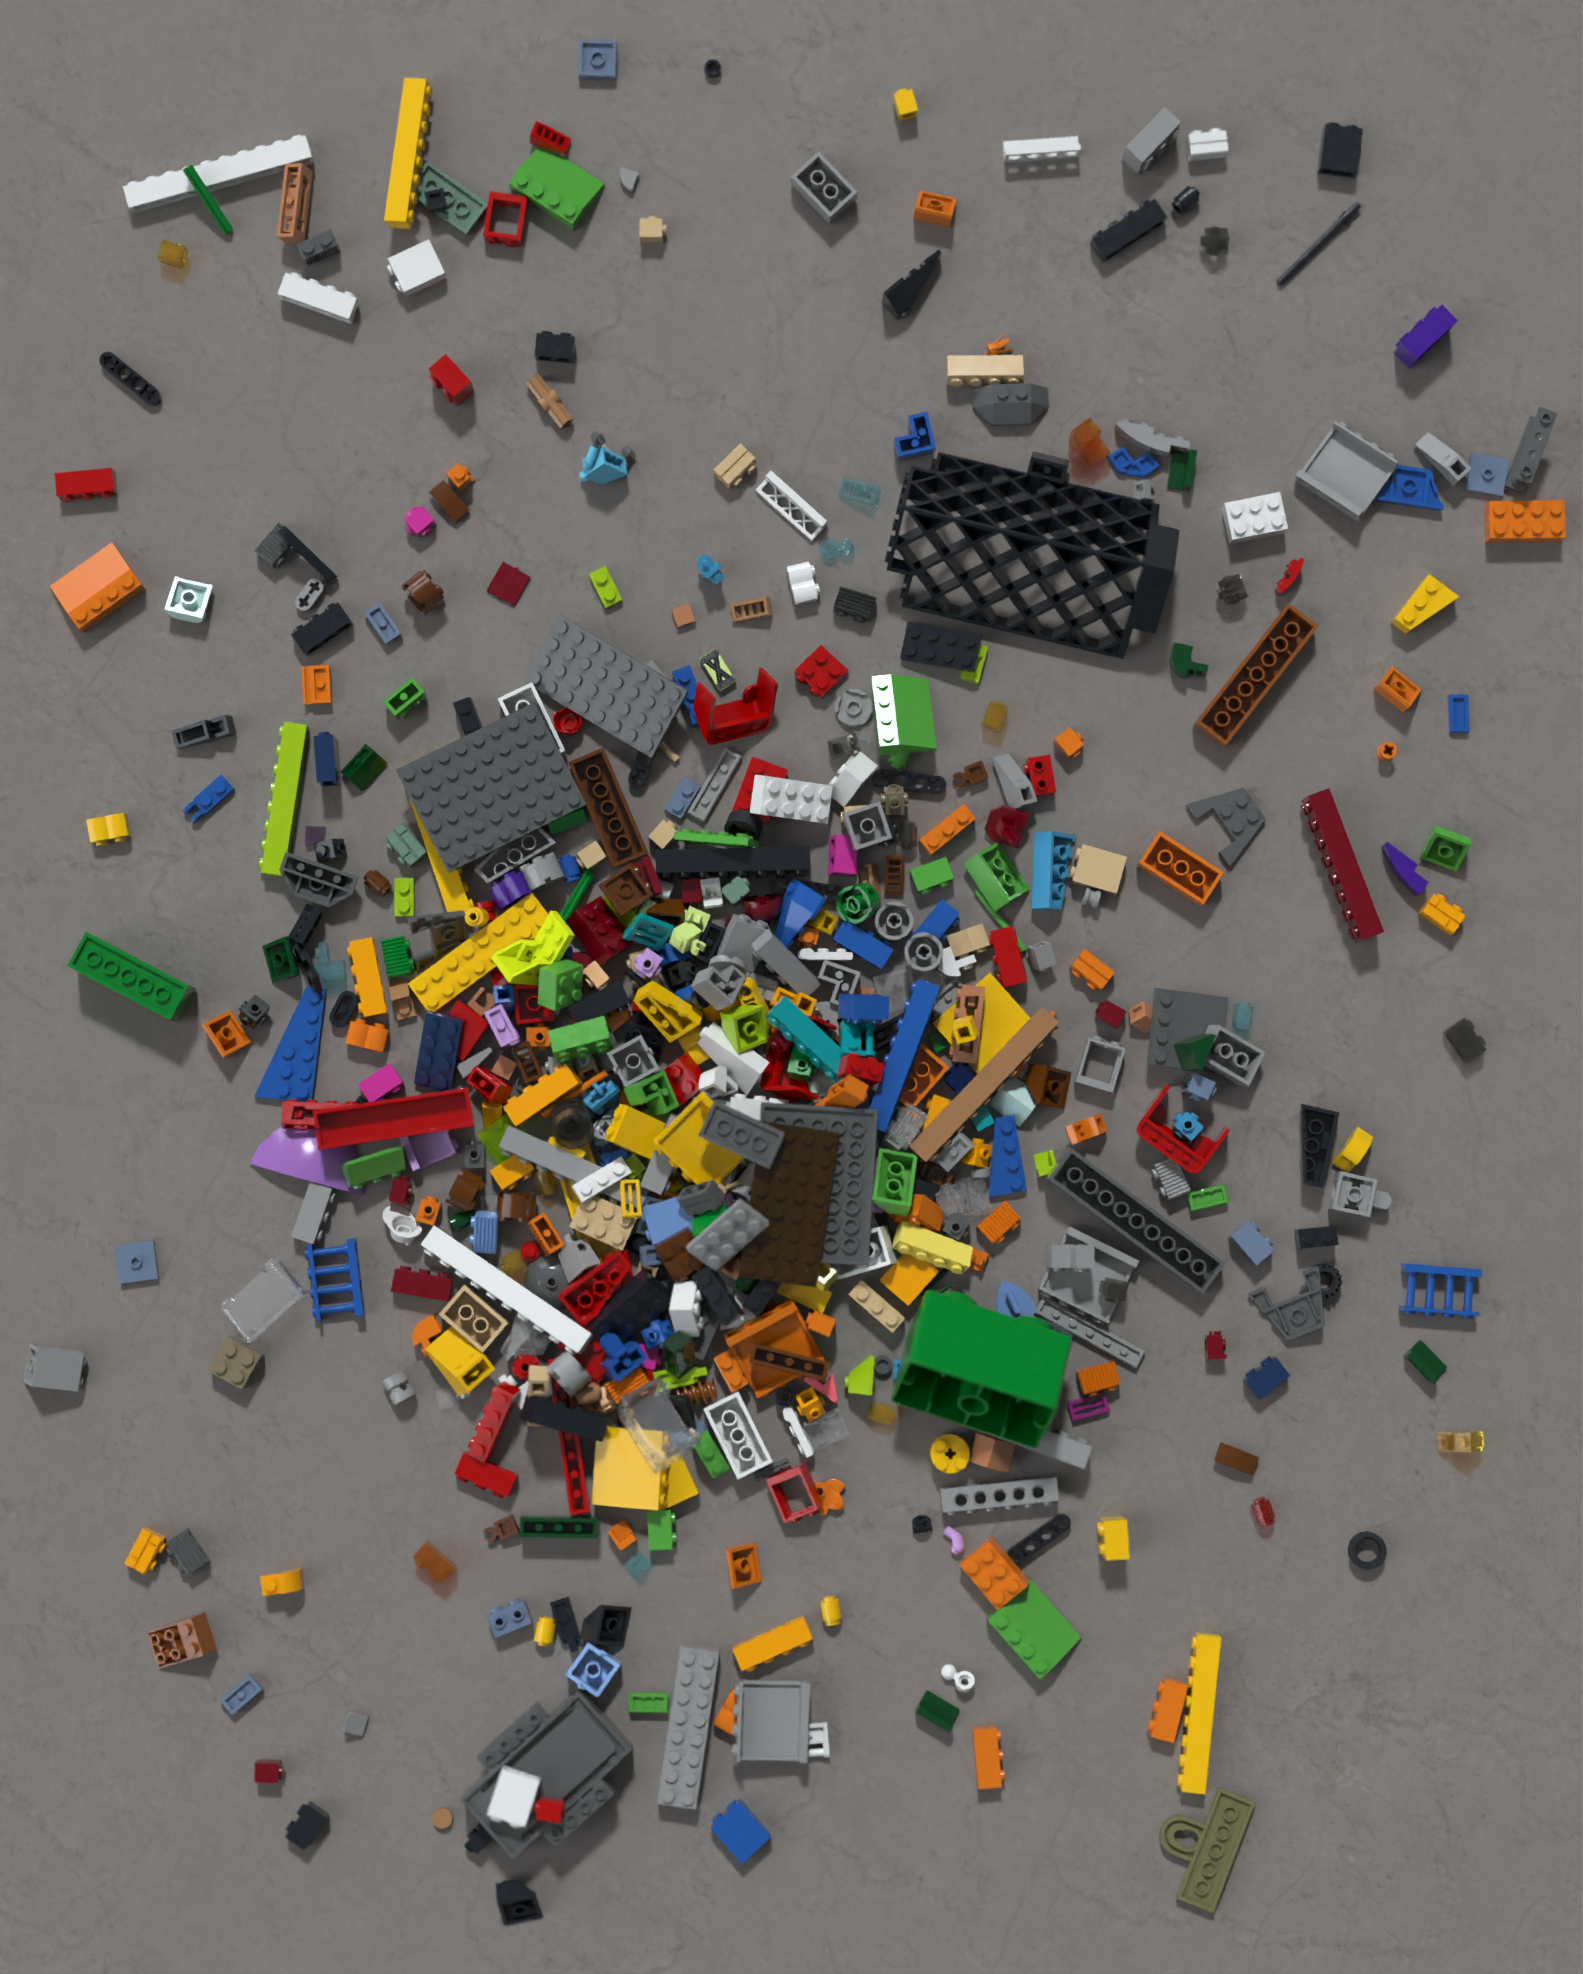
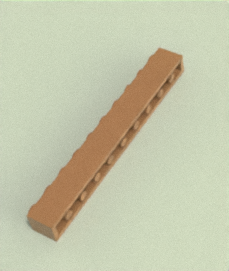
(983, 1084)

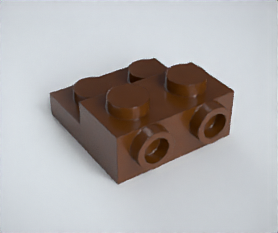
(626, 889)
(676, 1257)

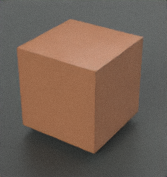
(991, 1452)

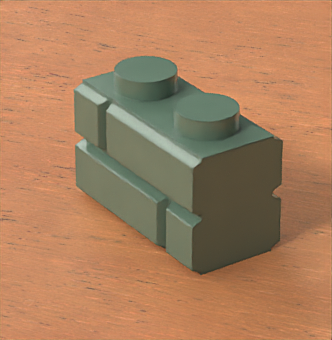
(406, 845)
(736, 891)

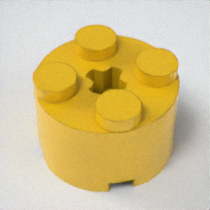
(957, 1461)

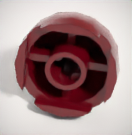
(763, 908)

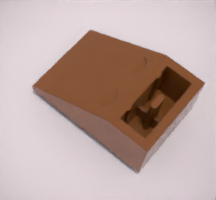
(181, 1640)

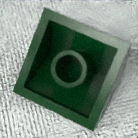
(281, 959)
(1194, 1051)

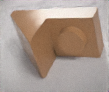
(402, 999)

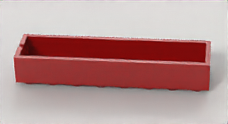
(393, 1119)

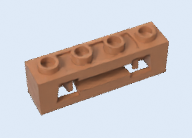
(294, 203)
(969, 992)

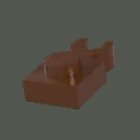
(973, 773)
(504, 1528)

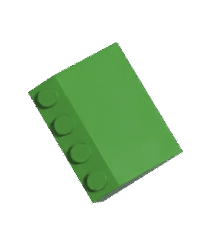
(556, 186)
(903, 714)
(1034, 1629)

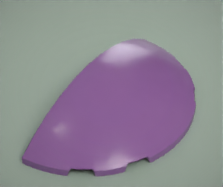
(297, 1155)

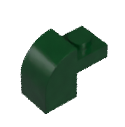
(1181, 663)

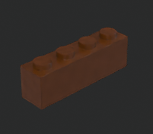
(789, 1362)

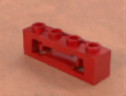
(294, 1120)

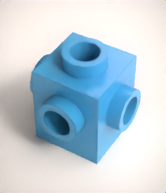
(1193, 1129)

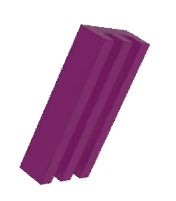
(1091, 1413)

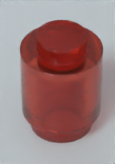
(1263, 1511)

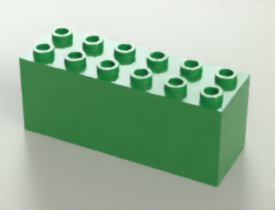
(131, 977)

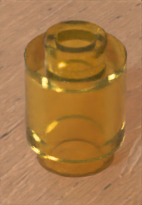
(545, 1182)
(881, 1413)

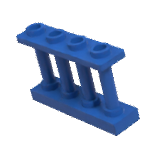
(352, 1268)
(1431, 1273)

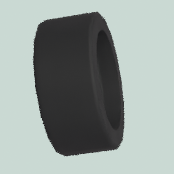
(746, 818)
(1381, 1547)

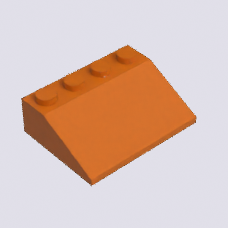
(97, 587)

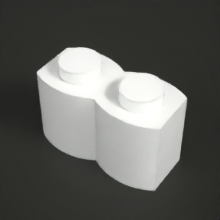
(802, 583)

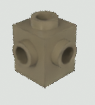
(894, 800)

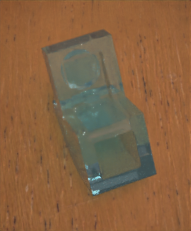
(329, 969)

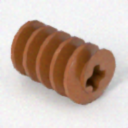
(700, 1392)

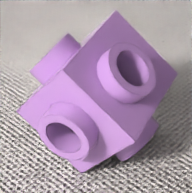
(648, 956)

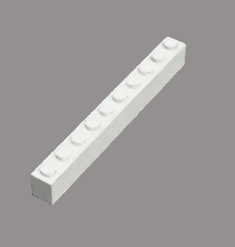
(218, 174)
(506, 1289)

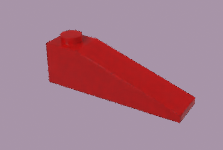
(593, 1289)

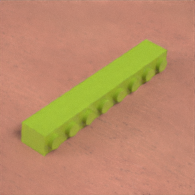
(285, 797)

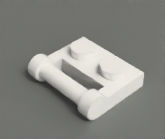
(818, 1734)

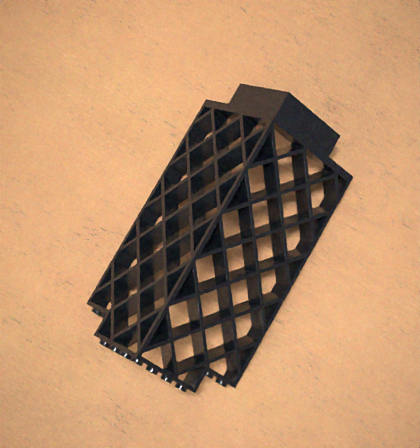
(1025, 536)

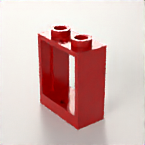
(507, 200)
(781, 1500)

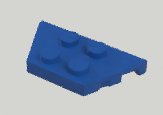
(1411, 488)

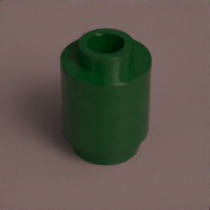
(746, 1284)

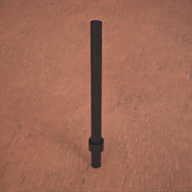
(1343, 219)

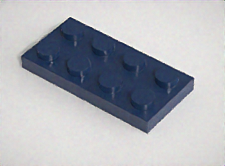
(438, 1051)

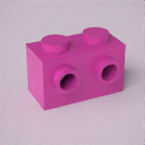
(842, 857)
(381, 1083)

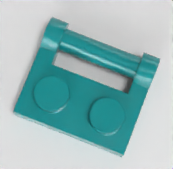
(650, 928)
(851, 1038)

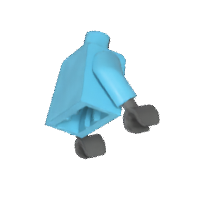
(604, 465)

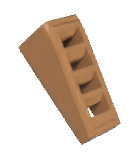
(767, 605)

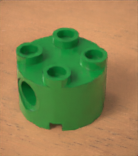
(858, 903)

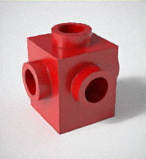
(521, 1359)

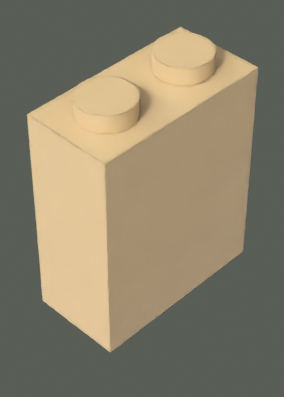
(1097, 869)

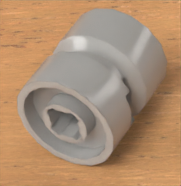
(399, 1387)

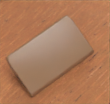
(869, 874)

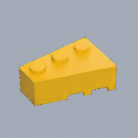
(1425, 602)
(667, 1011)

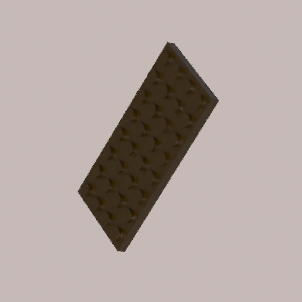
(796, 1203)

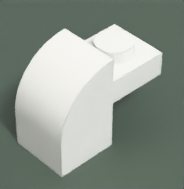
(951, 967)
(717, 1083)

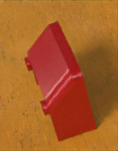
(736, 718)
(775, 1076)
(1187, 1155)

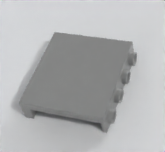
(1347, 470)
(1081, 1288)
(771, 1720)

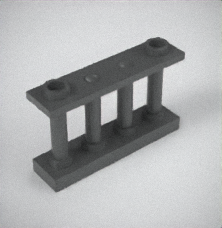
(1530, 450)

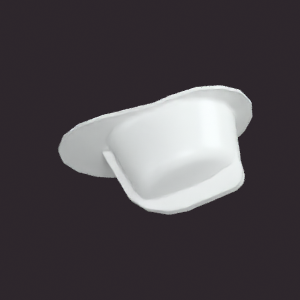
(401, 1224)

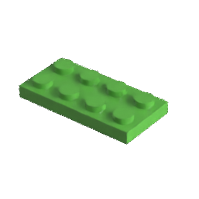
(722, 839)

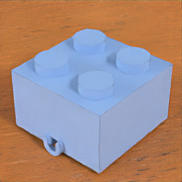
(593, 1668)

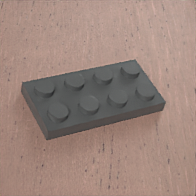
(742, 1134)

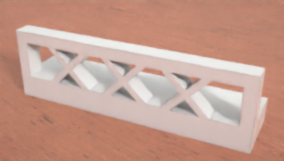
(1041, 149)
(796, 500)

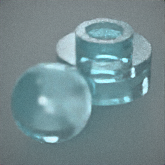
(845, 547)

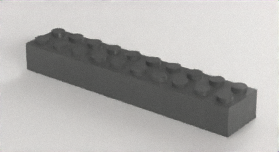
(1135, 1220)

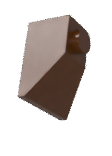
(669, 911)
(1048, 1085)

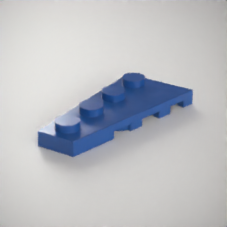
(1006, 1166)

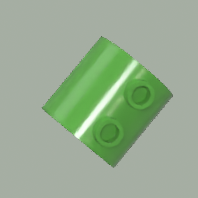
(1445, 847)

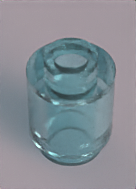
(1242, 1016)

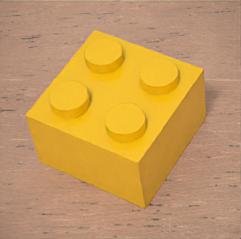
(1114, 1538)

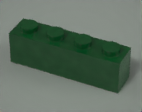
(559, 1526)

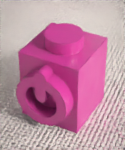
(419, 521)
(654, 1357)

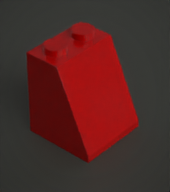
(473, 1030)

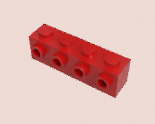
(494, 1421)

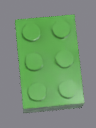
(581, 1040)

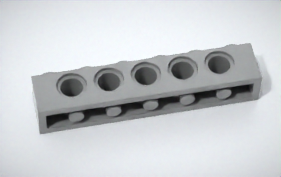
(949, 1494)

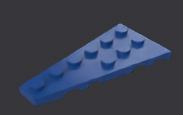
(296, 1057)

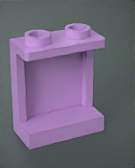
(502, 1027)
(428, 1149)

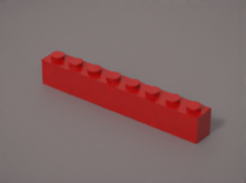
(572, 1458)

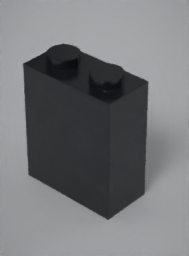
(1340, 150)

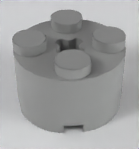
(542, 872)
(885, 928)
(930, 944)
(568, 1373)

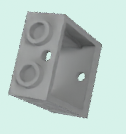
(1096, 1084)

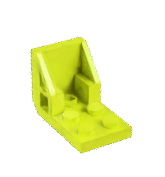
(524, 958)

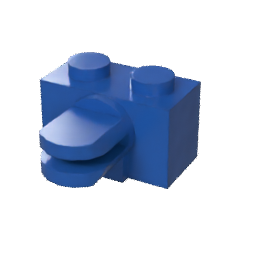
(621, 1358)

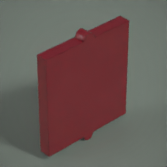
(508, 583)

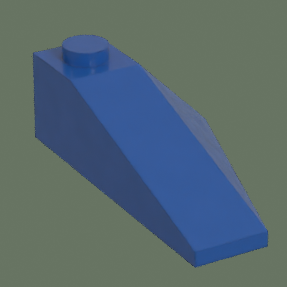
(797, 908)

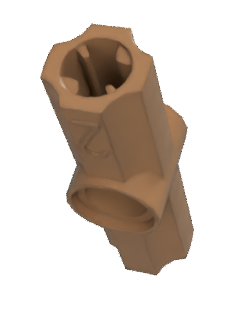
(549, 401)

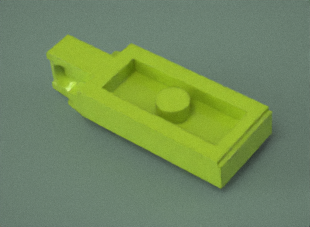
(673, 1382)

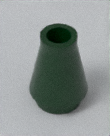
(461, 1219)

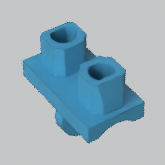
(709, 569)
(601, 1094)

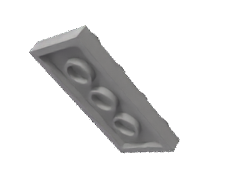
(727, 1235)

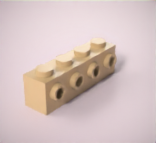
(984, 369)

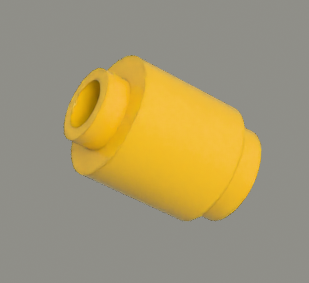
(479, 921)
(830, 1610)
(545, 1631)

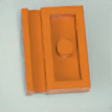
(316, 684)

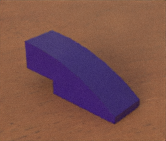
(1404, 869)

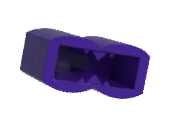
(509, 890)

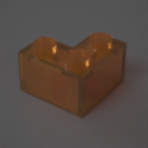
(1087, 442)

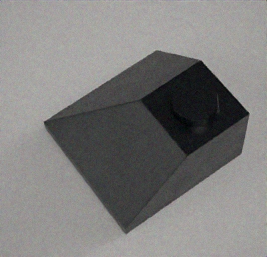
(606, 1625)
(517, 1902)

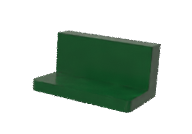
(1182, 470)
(364, 767)
(1425, 1361)
(937, 1710)

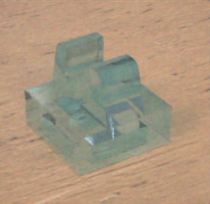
(637, 1564)

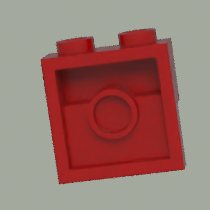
(820, 672)

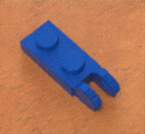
(209, 798)

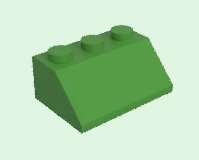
(996, 876)
(374, 1167)
(894, 1181)

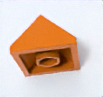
(934, 208)
(1397, 689)
(227, 1034)
(743, 1565)

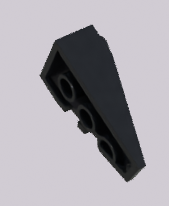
(903, 293)

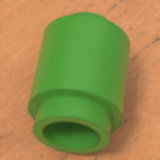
(899, 761)

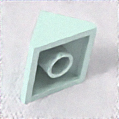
(1014, 1099)

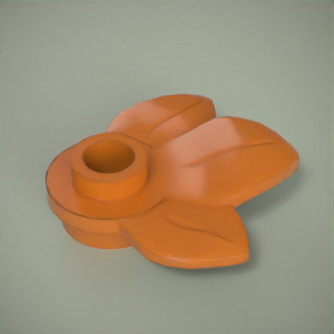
(830, 1495)

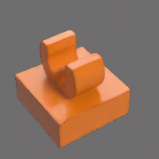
(978, 1260)

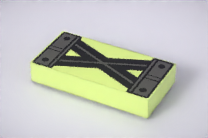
(717, 670)

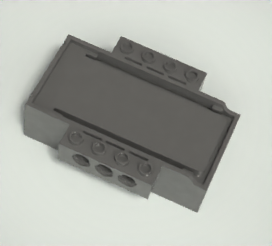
(570, 1755)

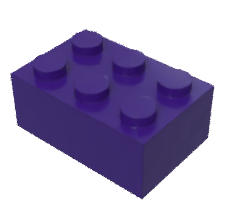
(1424, 335)

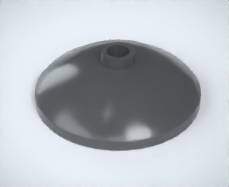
(538, 1275)

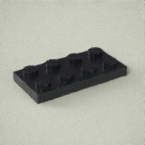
(941, 647)

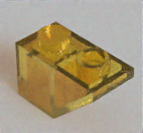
(1460, 1441)

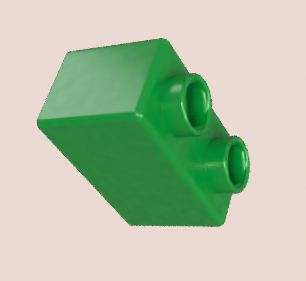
(982, 1368)

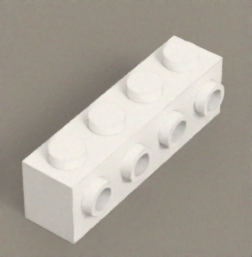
(318, 297)

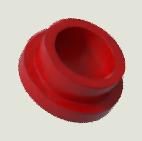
(530, 1250)

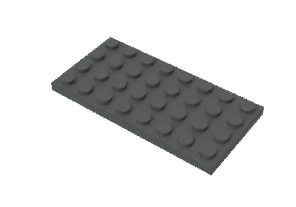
(606, 686)

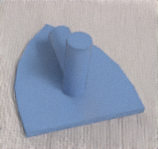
(1014, 1301)

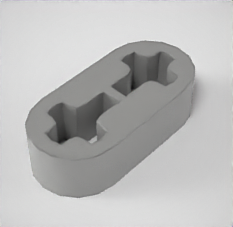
(312, 598)

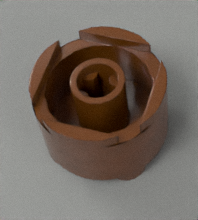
(423, 592)
(464, 1190)
(516, 1205)

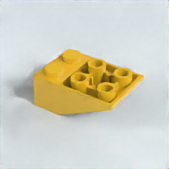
(459, 1361)

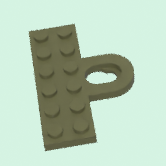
(1214, 1850)

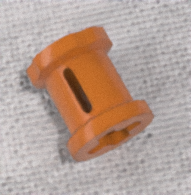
(1387, 745)

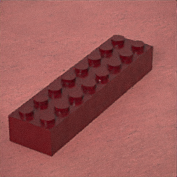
(1341, 865)

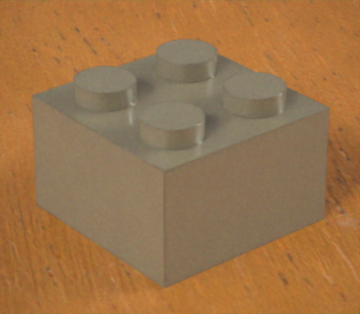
(236, 1362)

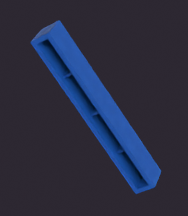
(903, 1051)

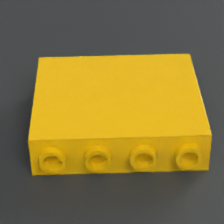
(999, 1021)
(692, 1154)
(624, 1475)

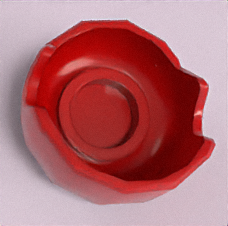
(567, 721)

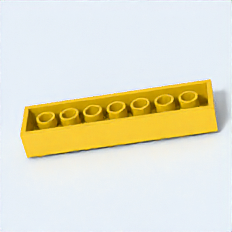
(473, 958)

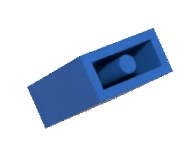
(740, 1830)

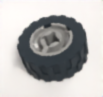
(601, 1123)

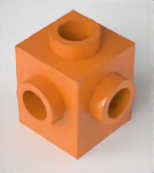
(532, 1035)

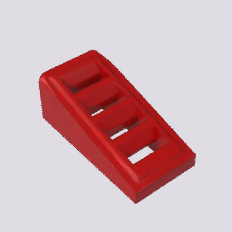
(541, 131)

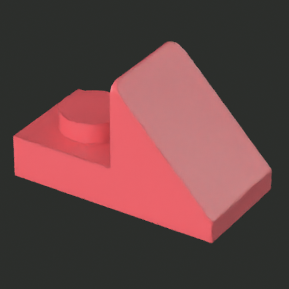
(827, 1389)

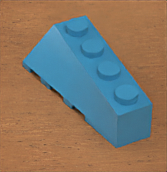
(1050, 869)

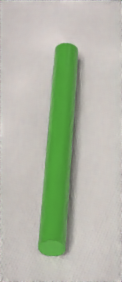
(996, 915)

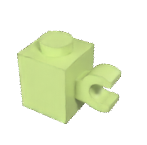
(697, 917)
(686, 938)

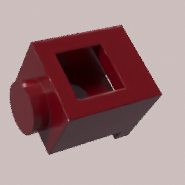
(401, 1190)
(1214, 1345)

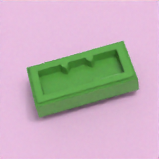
(1207, 1197)
(648, 1702)

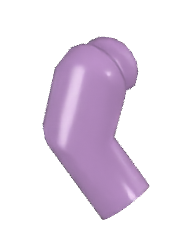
(957, 1540)

